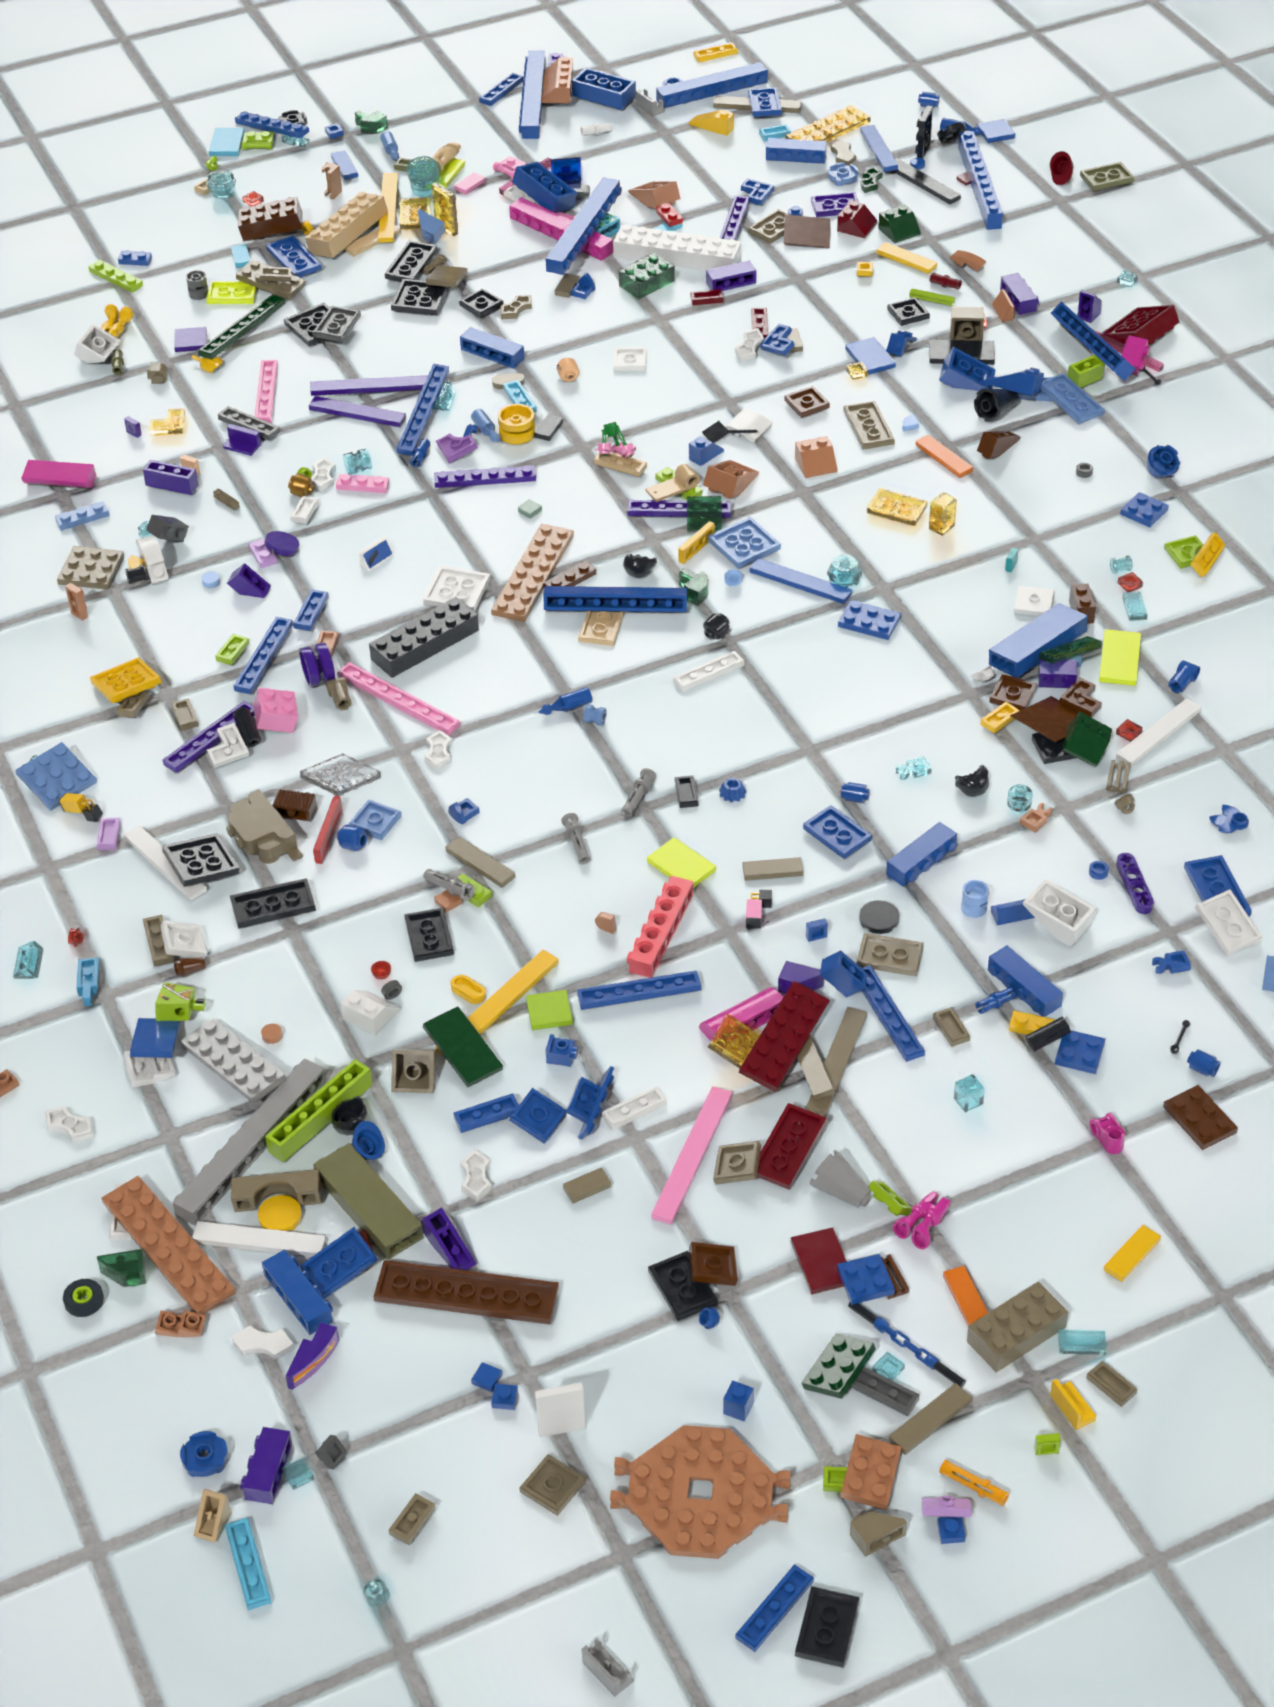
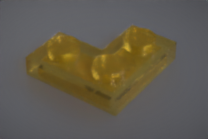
(172, 425)

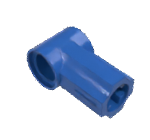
(1184, 675)

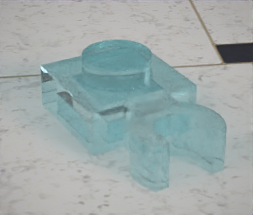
(293, 140)
(915, 767)

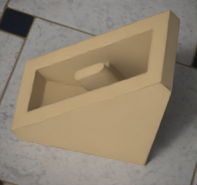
(212, 1515)

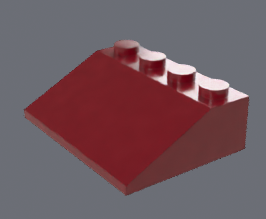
(1144, 323)

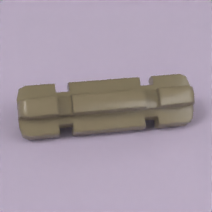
(439, 260)
(226, 499)

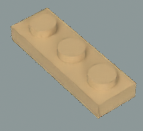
(622, 464)

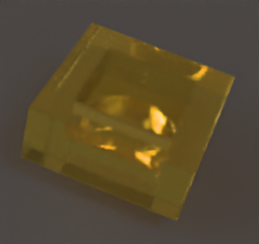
(857, 370)

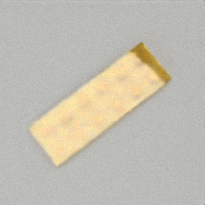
(832, 125)

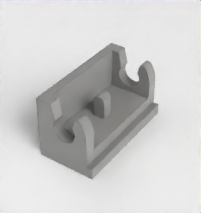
(647, 104)
(606, 1668)

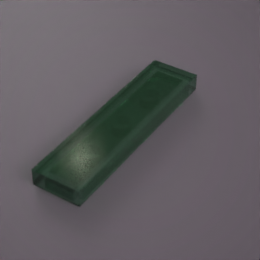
(1070, 650)

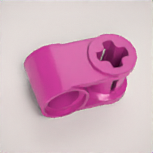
(1108, 1133)

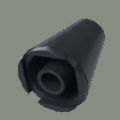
(994, 402)

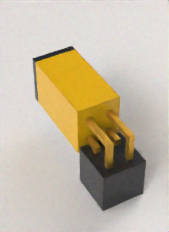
(78, 804)

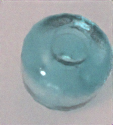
(142, 529)
(376, 1592)

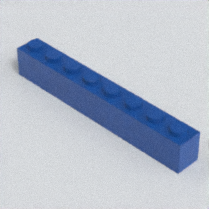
(712, 84)
(1093, 341)
(615, 599)

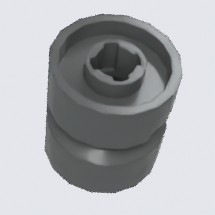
(197, 284)

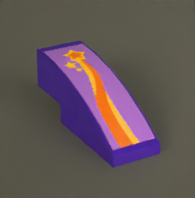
(312, 1355)

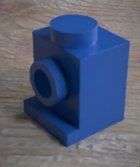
(560, 1051)

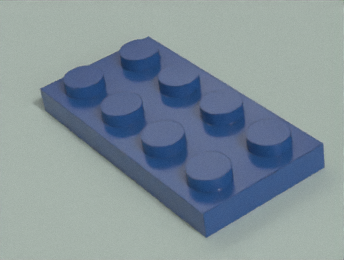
(293, 255)
(1212, 877)

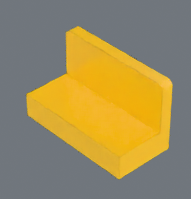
(1072, 1404)

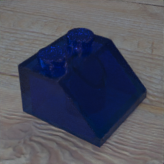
(568, 169)

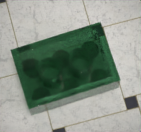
(646, 275)

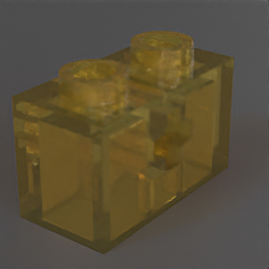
(942, 513)

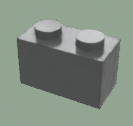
(167, 528)

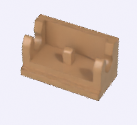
(333, 179)

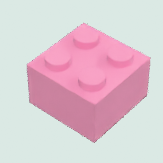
(275, 710)

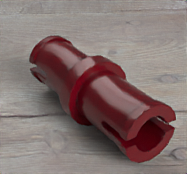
(945, 281)

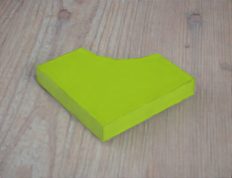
(1183, 550)

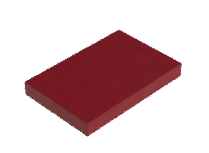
(818, 1259)

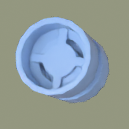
(974, 898)

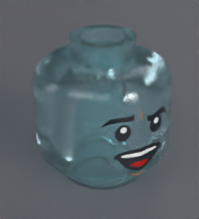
(1019, 798)

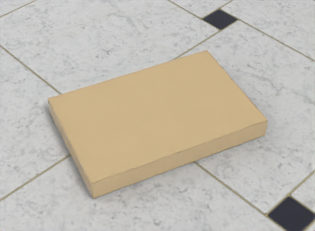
(601, 627)

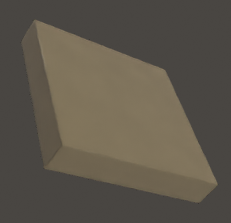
(737, 1162)
(552, 1484)

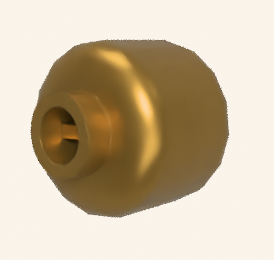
(300, 485)

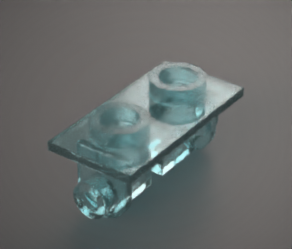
(445, 397)

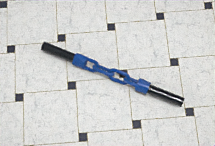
(930, 1360)

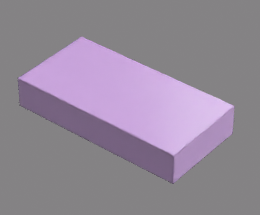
(108, 834)

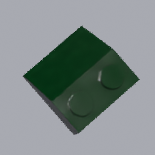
(898, 224)
(1087, 739)

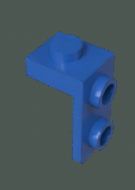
(898, 342)

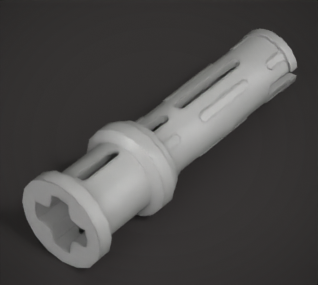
(641, 787)
(582, 854)
(454, 886)

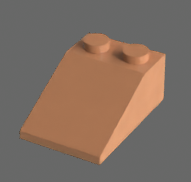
(656, 193)
(729, 478)

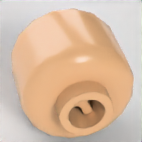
(567, 369)

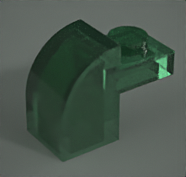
(372, 123)
(696, 585)

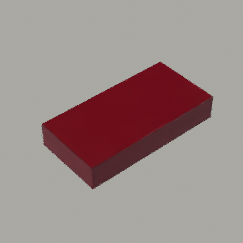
(706, 297)

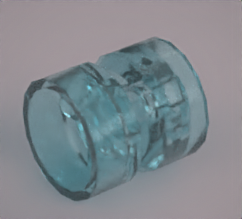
(357, 461)

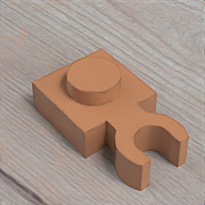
(1035, 818)

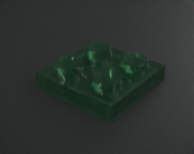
(702, 510)

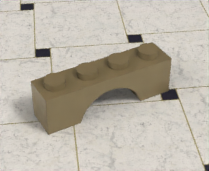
(252, 1190)

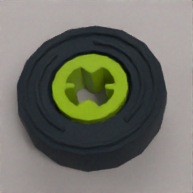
(86, 1306)

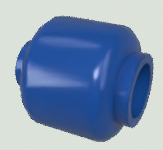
(352, 837)

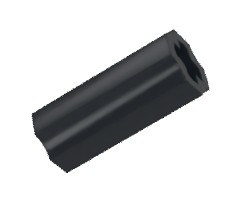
(247, 727)
(1048, 1034)

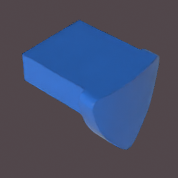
(584, 287)
(463, 810)

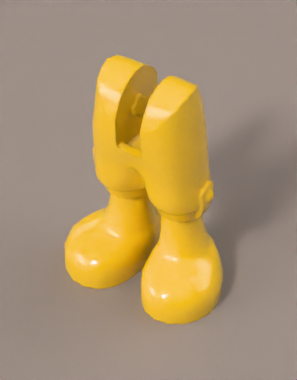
(113, 315)

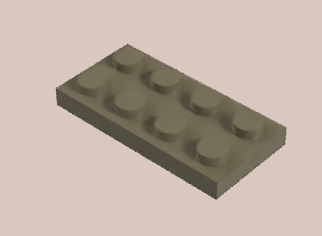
(251, 275)

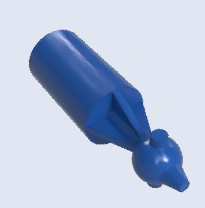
(947, 121)
(568, 701)

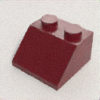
(856, 220)

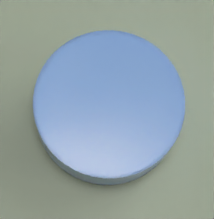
(733, 577)
(210, 579)

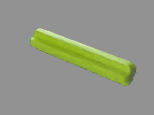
(932, 297)

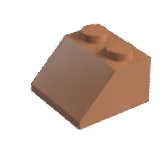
(815, 457)

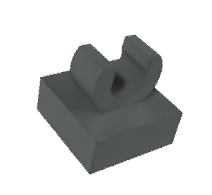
(331, 1452)

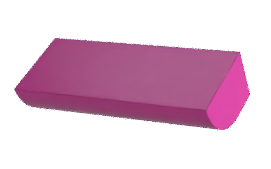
(59, 473)
(751, 1012)

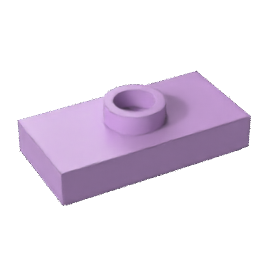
(946, 1507)

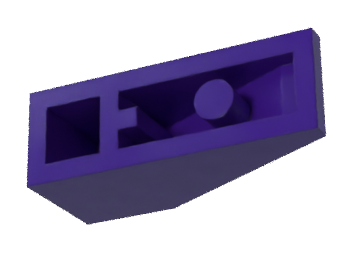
(446, 1240)

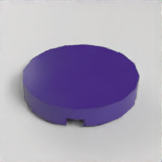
(282, 543)

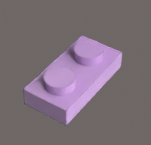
(262, 554)

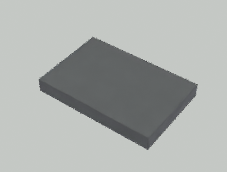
(336, 323)

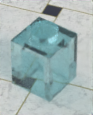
(969, 1093)

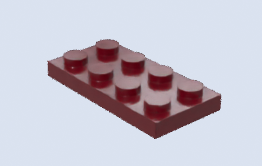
(789, 1145)

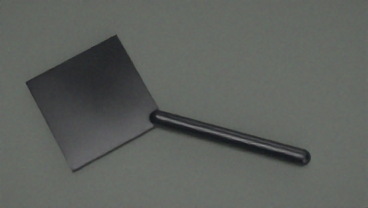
(718, 431)

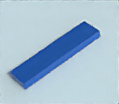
(501, 89)
(774, 1608)

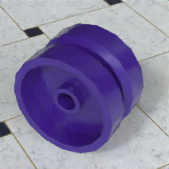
(316, 664)

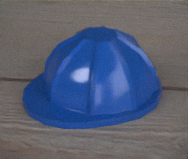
(368, 1140)

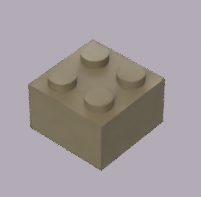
(966, 323)

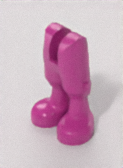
(932, 1217)

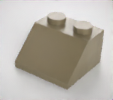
(413, 1070)

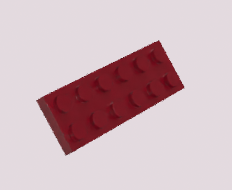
(784, 1036)

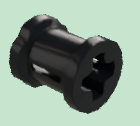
(135, 574)

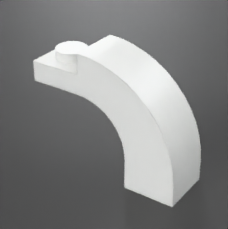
(153, 558)

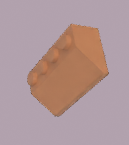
(557, 81)

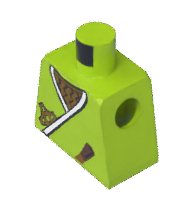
(177, 1003)

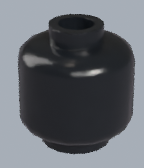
(716, 626)

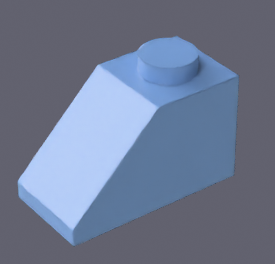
(431, 227)

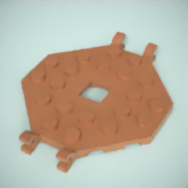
(694, 1525)

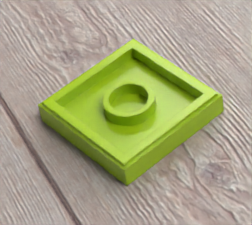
(549, 1010)

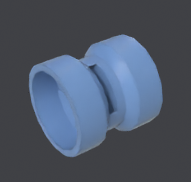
(595, 715)

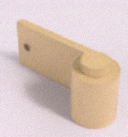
(684, 480)

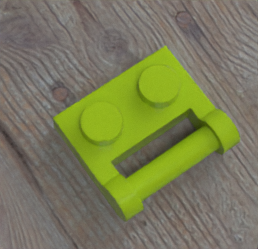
(258, 140)

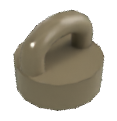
(1124, 801)

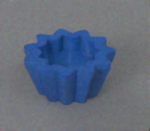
(732, 790)

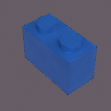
(843, 973)

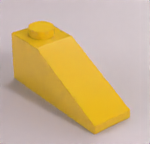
(717, 121)

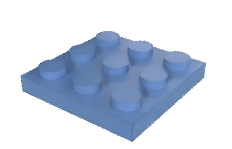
(744, 542)
(55, 774)

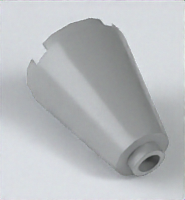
(841, 1181)

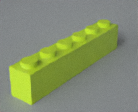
(317, 1110)

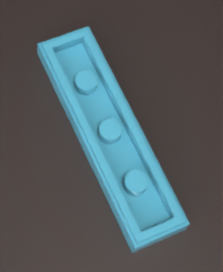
(248, 1564)

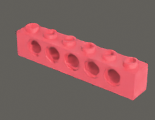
(660, 926)

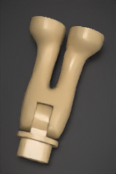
(446, 154)

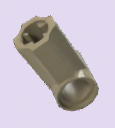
(338, 691)

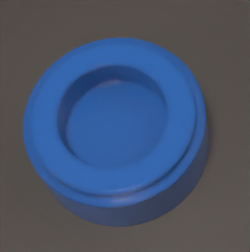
(918, 163)
(1098, 870)

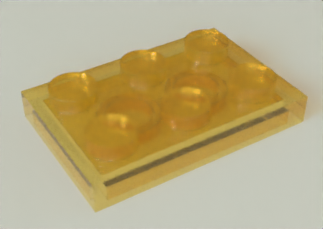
(445, 207)
(409, 211)
(897, 506)
(733, 1040)

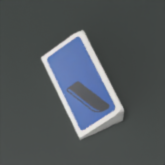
(375, 554)

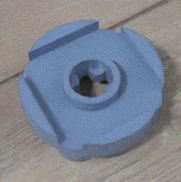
(842, 173)

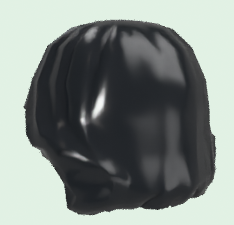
(638, 566)
(975, 783)
(348, 1115)

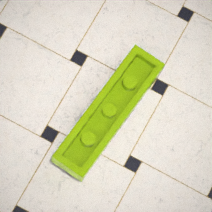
(115, 276)

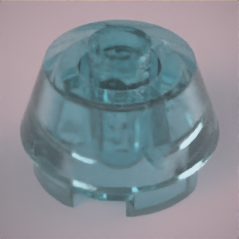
(221, 184)
(844, 571)

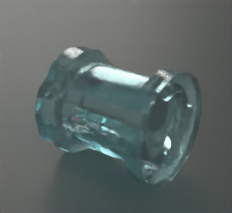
(1121, 564)

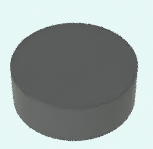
(1084, 470)
(391, 989)

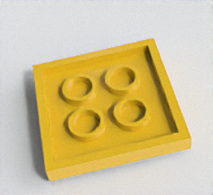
(125, 680)

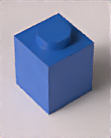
(738, 1400)

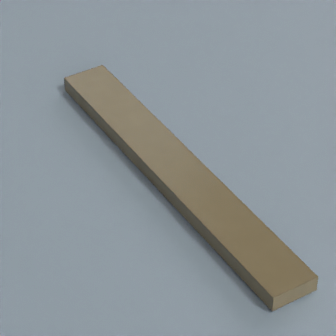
(839, 1056)

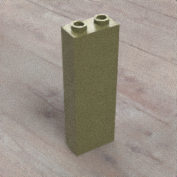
(369, 1201)

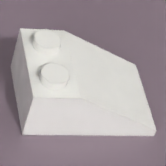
(1060, 912)

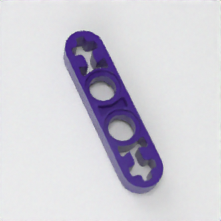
(1131, 883)

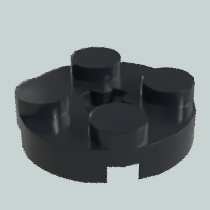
(951, 132)

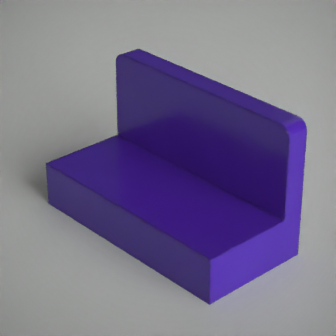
(242, 440)

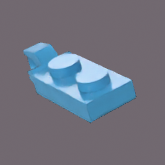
(87, 979)

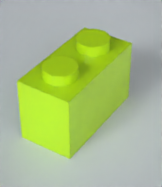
(1086, 371)

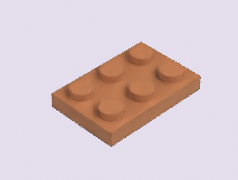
(870, 1472)

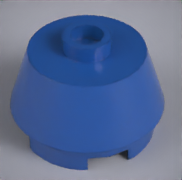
(1162, 461)

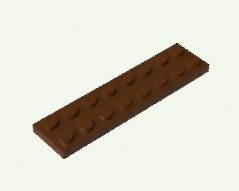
(466, 1292)

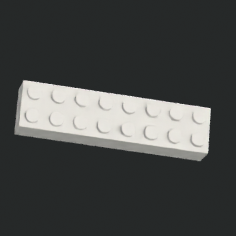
(677, 248)

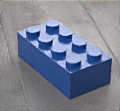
(603, 88)
(544, 187)

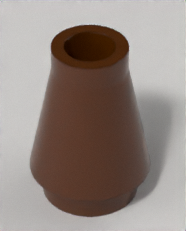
(187, 966)

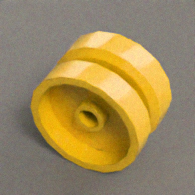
(516, 424)

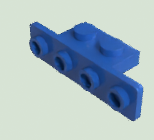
(587, 1099)

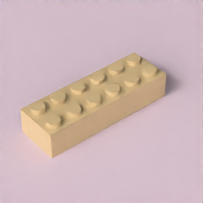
(346, 224)

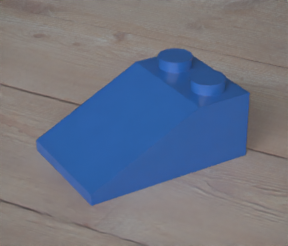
(964, 371)
(1023, 382)

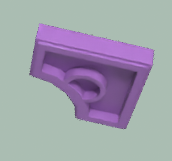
(456, 447)

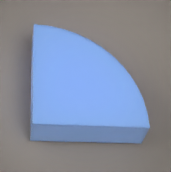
(910, 423)

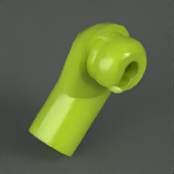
(210, 164)

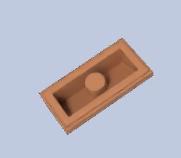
(1003, 306)

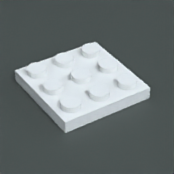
(458, 583)

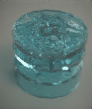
(422, 174)

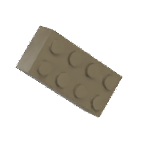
(1017, 1326)

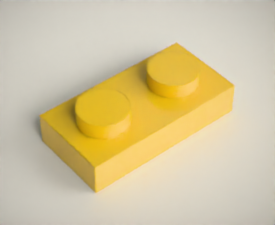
(999, 717)
(1027, 1023)

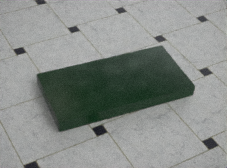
(462, 1046)

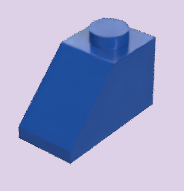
(703, 450)

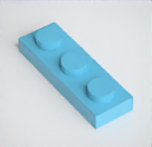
(518, 394)

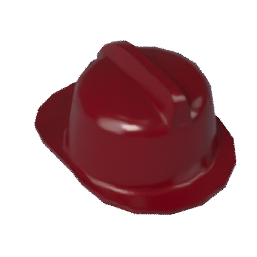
(1061, 167)

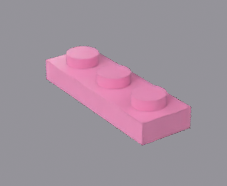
(362, 483)

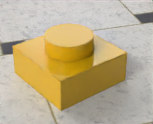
(864, 269)

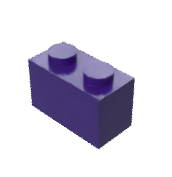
(1057, 675)

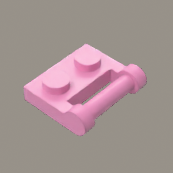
(508, 166)

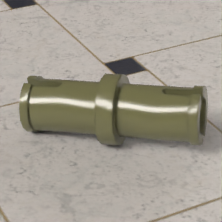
(117, 362)

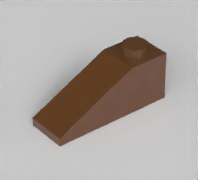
(996, 443)

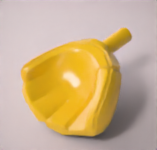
(207, 364)

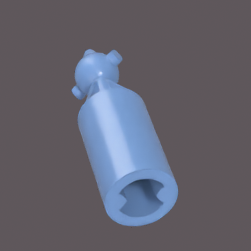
(390, 145)
(485, 425)

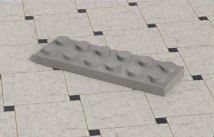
(233, 1060)

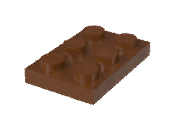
(1200, 1117)

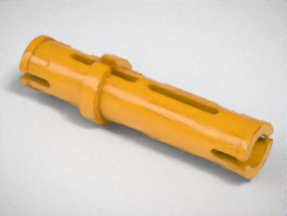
(950, 1470)

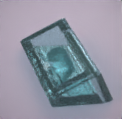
(28, 961)

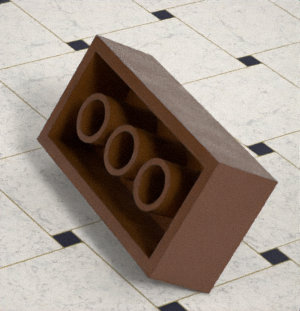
(270, 218)

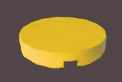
(280, 1213)

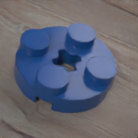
(207, 1465)

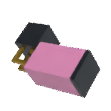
(754, 908)

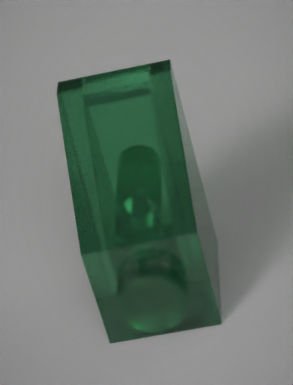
(124, 1267)

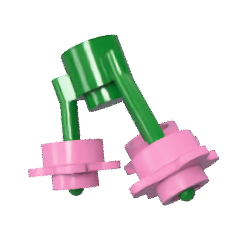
(621, 448)

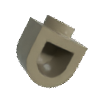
(157, 373)

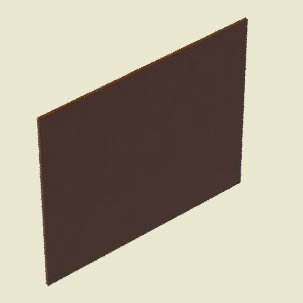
(1047, 718)

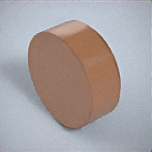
(271, 1033)

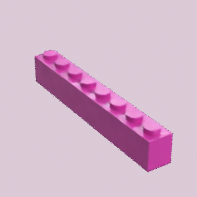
(555, 225)

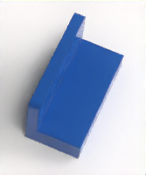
(1010, 912)

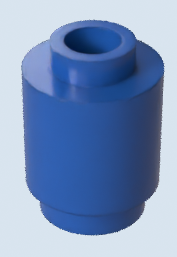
(928, 99)
(855, 792)
(1203, 1063)

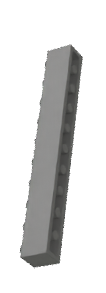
(247, 1143)

